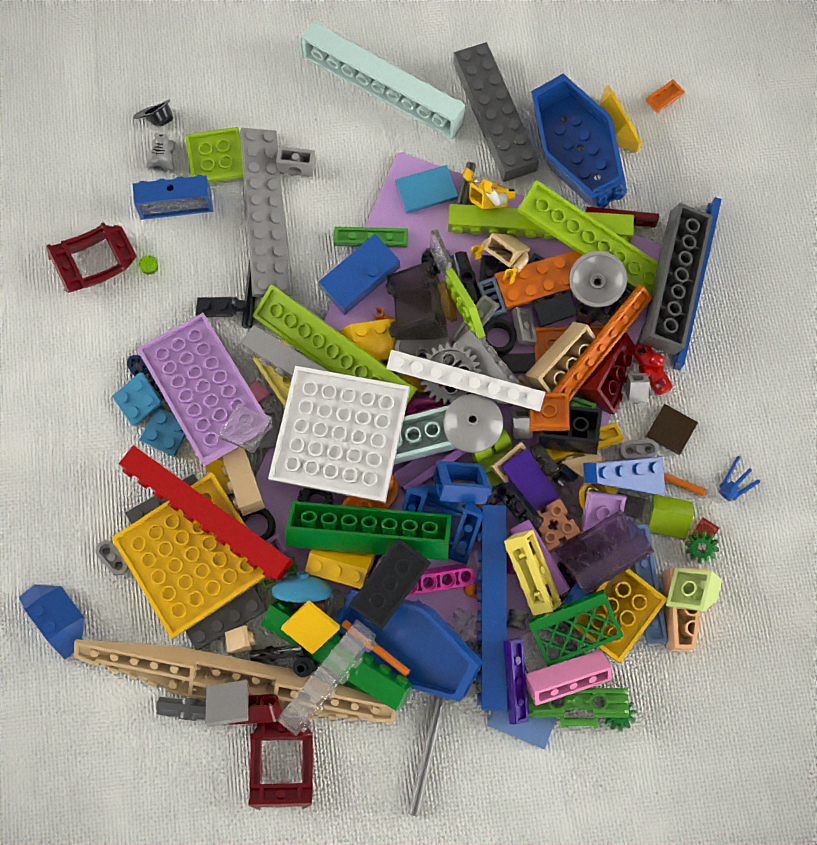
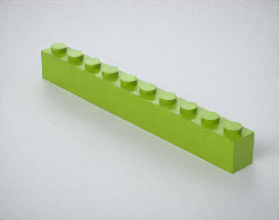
(508, 221)

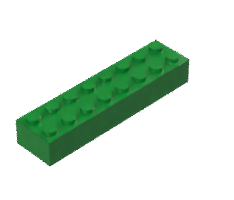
(366, 529)

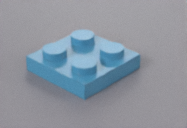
(137, 399)
(163, 432)

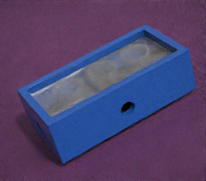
(172, 197)

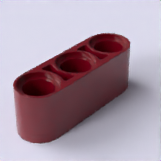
(262, 709)

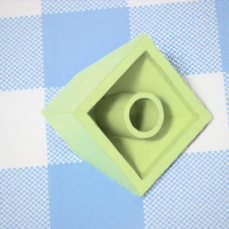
(693, 589)

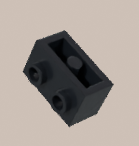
(553, 309)

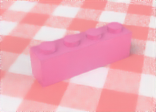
(568, 677)

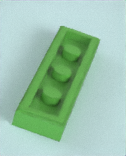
(358, 235)

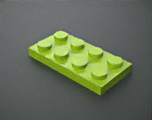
(464, 303)

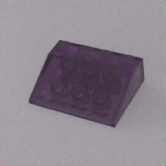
(604, 551)

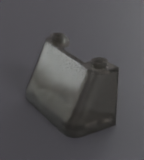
(417, 304)

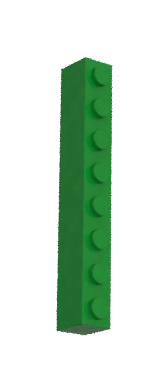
(369, 676)

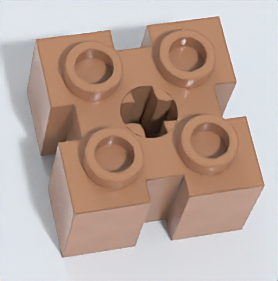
(565, 530)

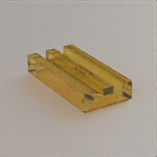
(447, 303)

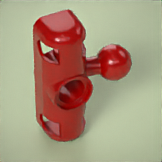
(652, 365)

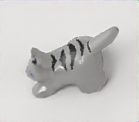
(160, 152)

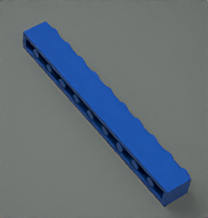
(493, 608)

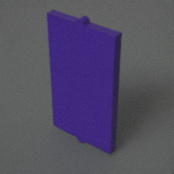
(530, 479)

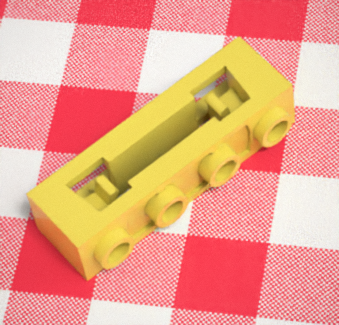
(532, 572)

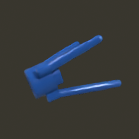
(730, 490)

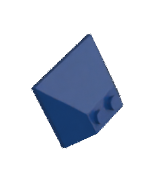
(464, 521)

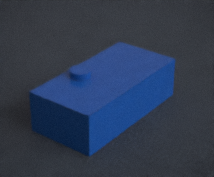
(359, 274)

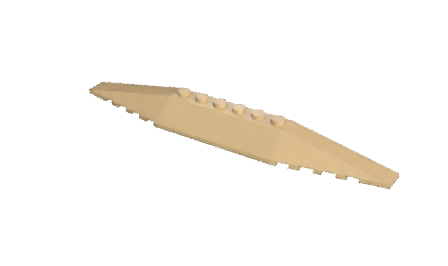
(191, 670)

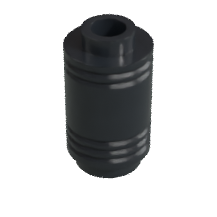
(305, 665)

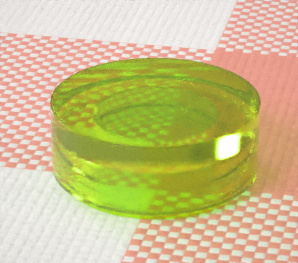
(148, 264)

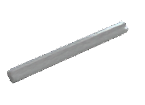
(426, 757)

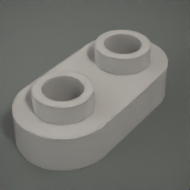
(638, 448)
(111, 559)

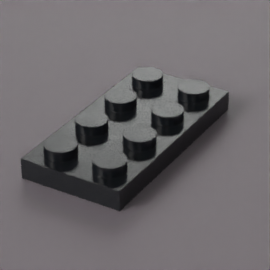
(390, 584)

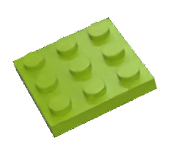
(215, 154)

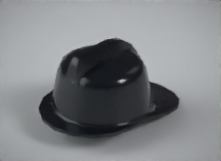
(157, 115)

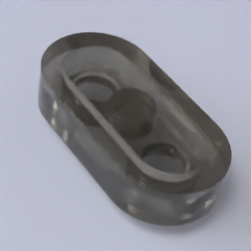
(547, 464)
(569, 500)

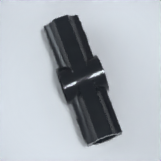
(463, 269)

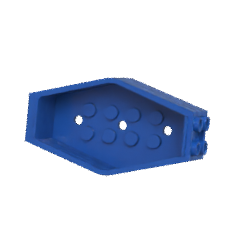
(587, 127)

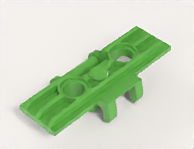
(615, 706)

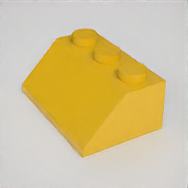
(340, 566)

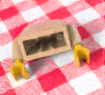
(507, 250)

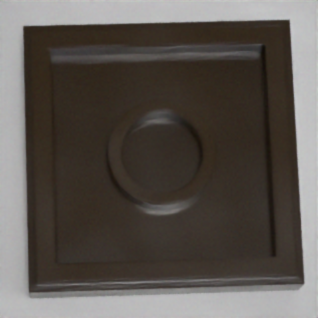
(672, 429)

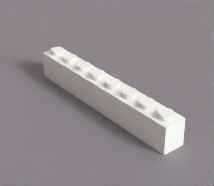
(465, 380)

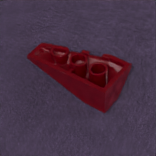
(607, 379)

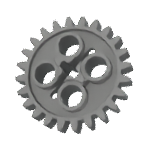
(459, 355)

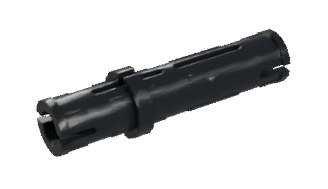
(260, 655)

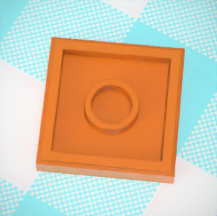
(553, 413)

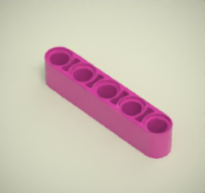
(435, 579)

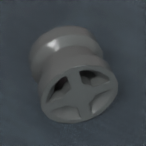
(517, 619)

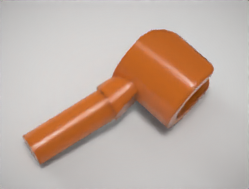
(382, 316)
(470, 591)

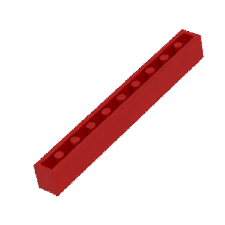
(206, 513)

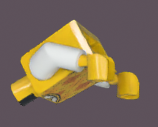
(487, 193)

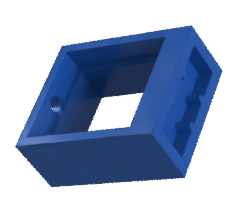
(461, 492)

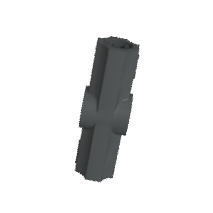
(182, 708)

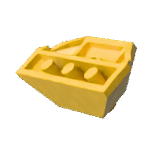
(624, 129)
(372, 337)

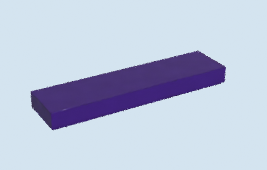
(516, 681)

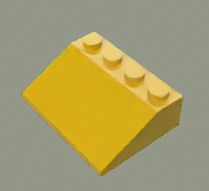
(634, 606)

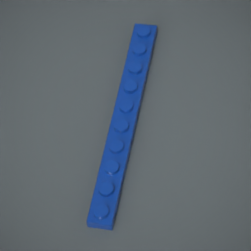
(712, 209)

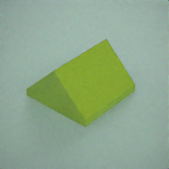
(670, 516)

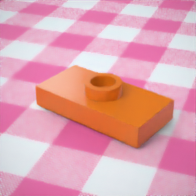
(664, 96)

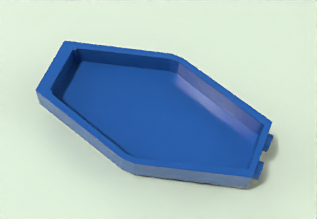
(424, 644)

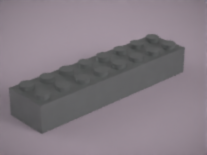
(495, 112)
(676, 279)

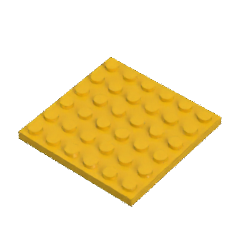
(182, 566)

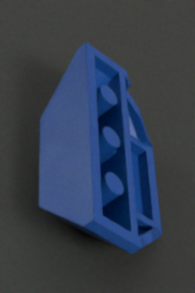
(54, 616)

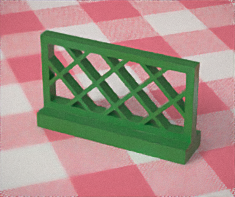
(568, 611)

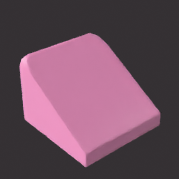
(259, 392)

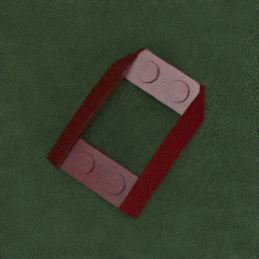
(67, 268)
(283, 793)

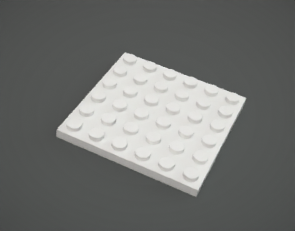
(339, 434)

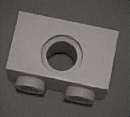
(296, 161)

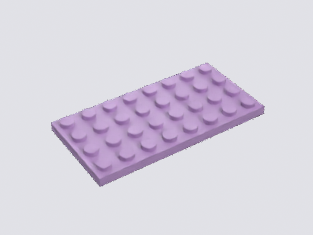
(198, 383)

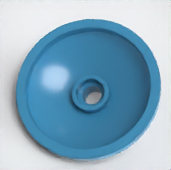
(302, 588)

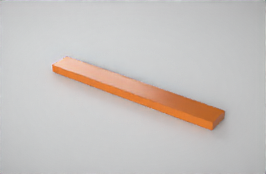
(604, 342)

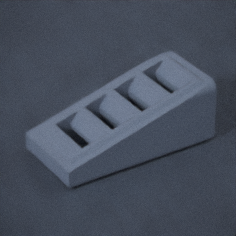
(492, 281)

